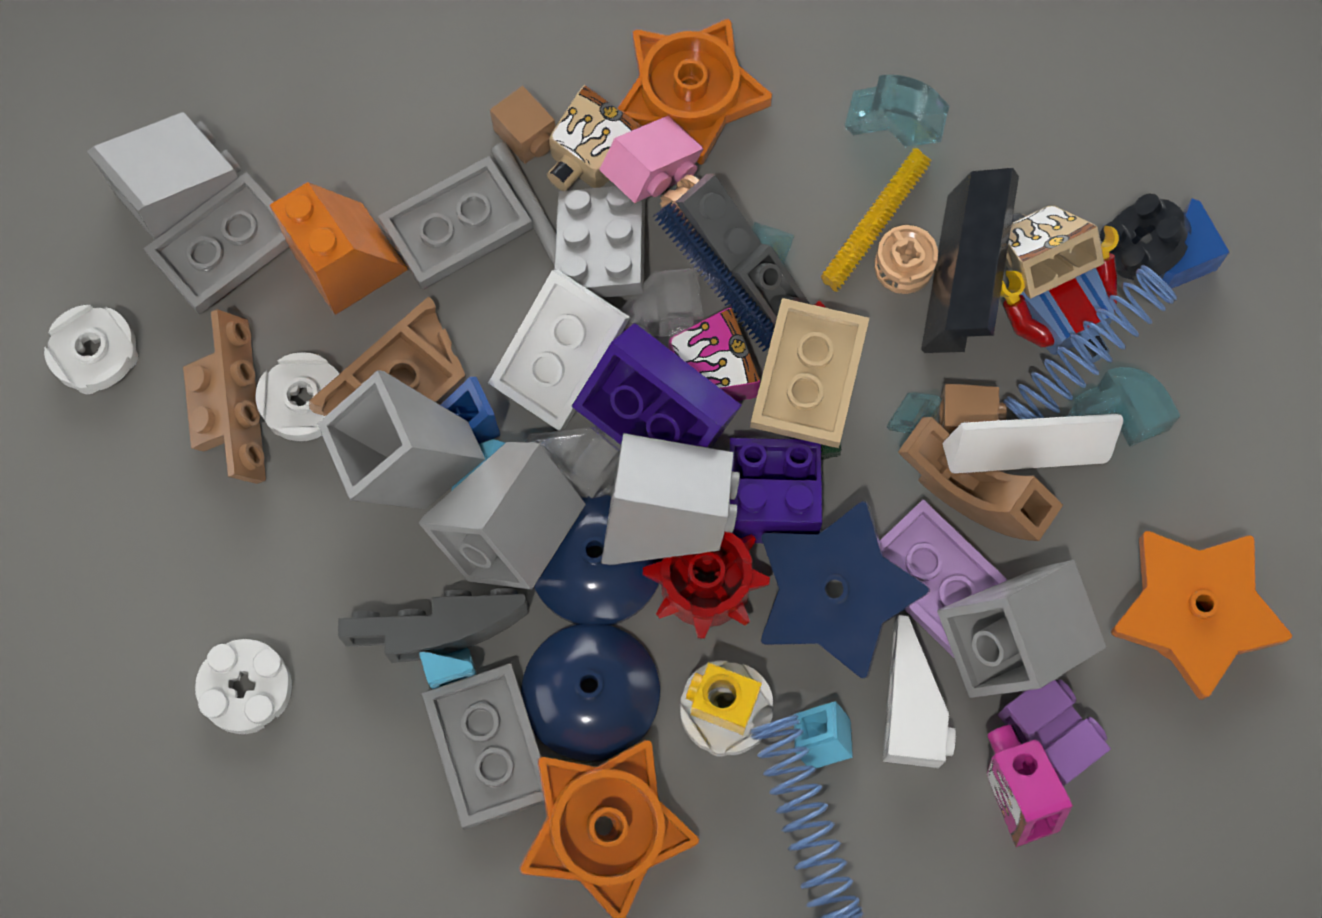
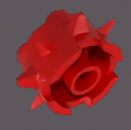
(704, 602)

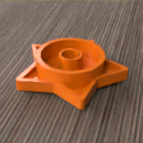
(692, 82)
(1171, 623)
(641, 831)

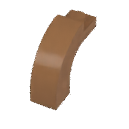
(994, 499)

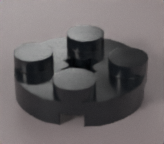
(1167, 228)

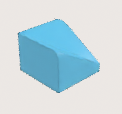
(448, 667)
(825, 734)

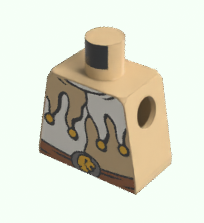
(585, 138)
(1051, 248)

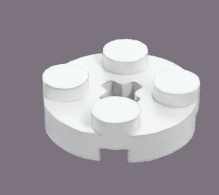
(97, 371)
(285, 380)
(258, 707)
(718, 739)

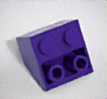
(777, 487)

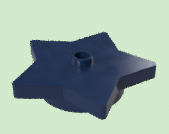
(871, 595)

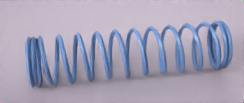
(1144, 275)
(768, 731)

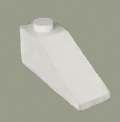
(916, 711)

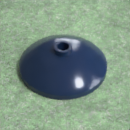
(583, 587)
(595, 723)

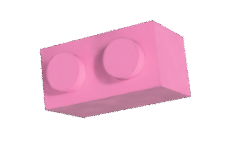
(651, 159)

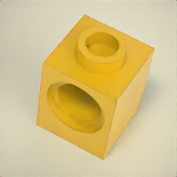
(733, 717)

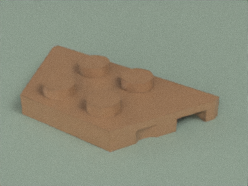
(412, 352)

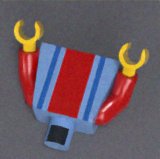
(1059, 312)

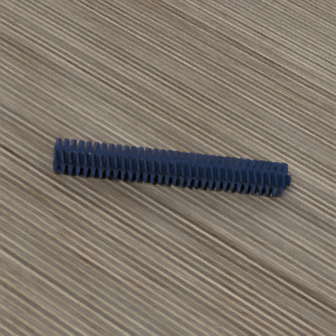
(716, 273)

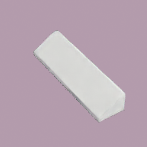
(1032, 443)

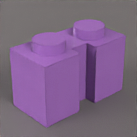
(1065, 737)

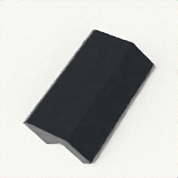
(970, 260)

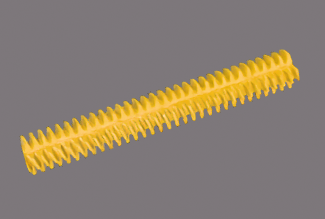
(875, 219)

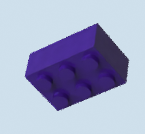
(653, 394)

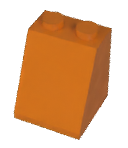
(336, 244)

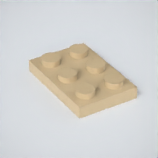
(809, 373)

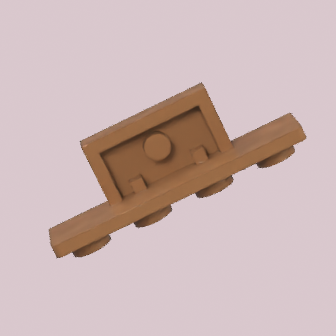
(224, 399)

